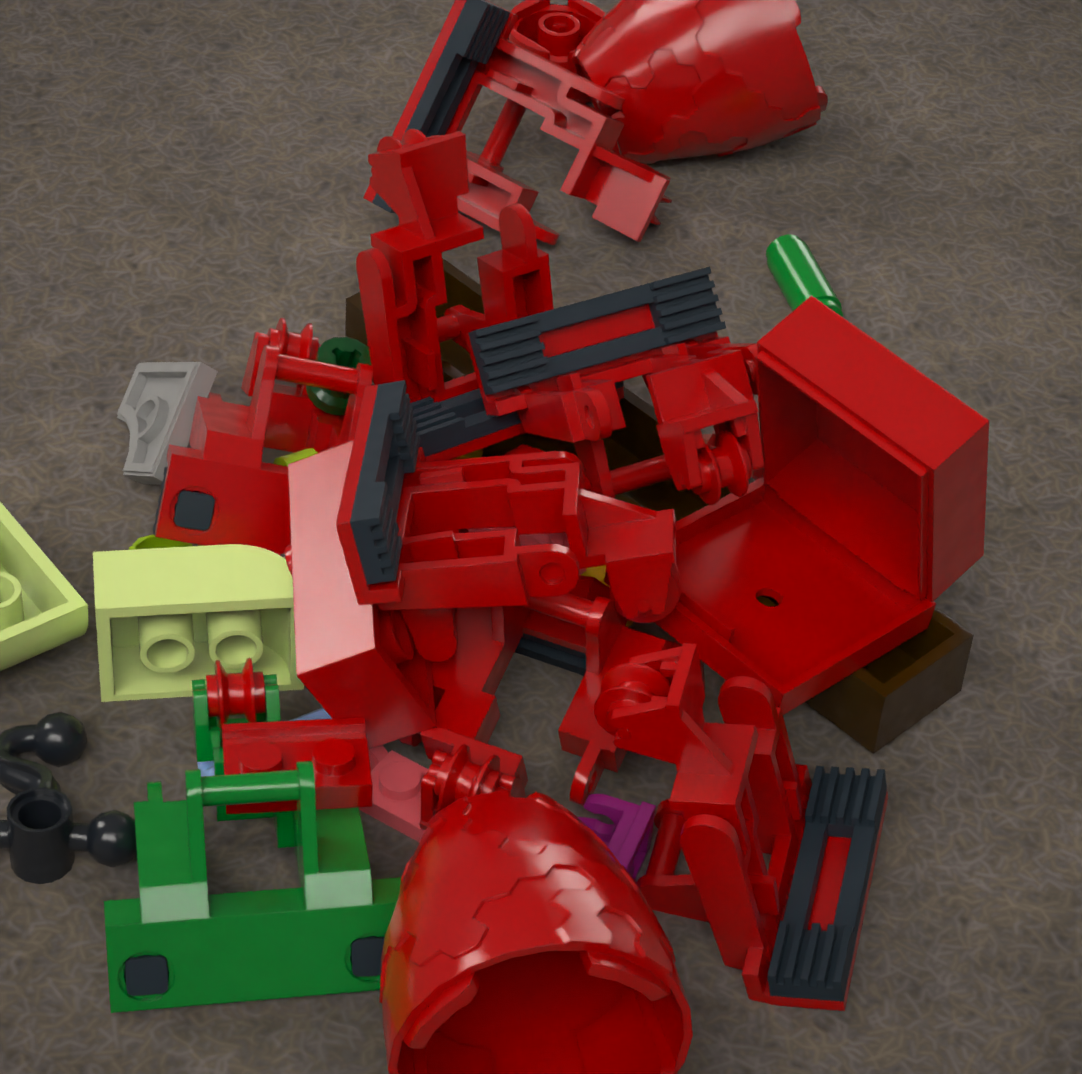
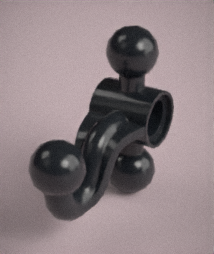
(40, 816)

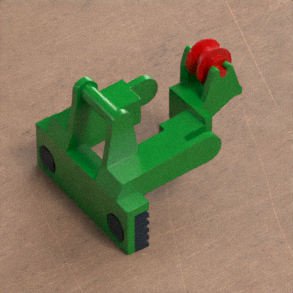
(251, 945)

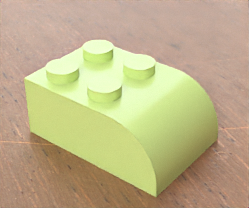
(35, 599)
(183, 608)

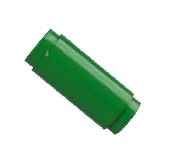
(799, 273)

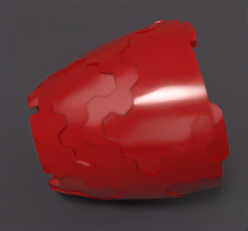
(701, 75)
(526, 951)

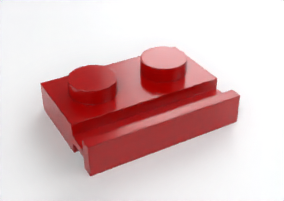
(333, 745)

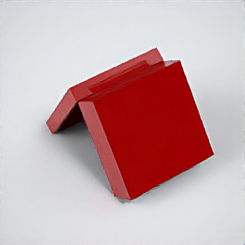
(851, 529)

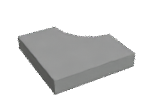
(160, 413)

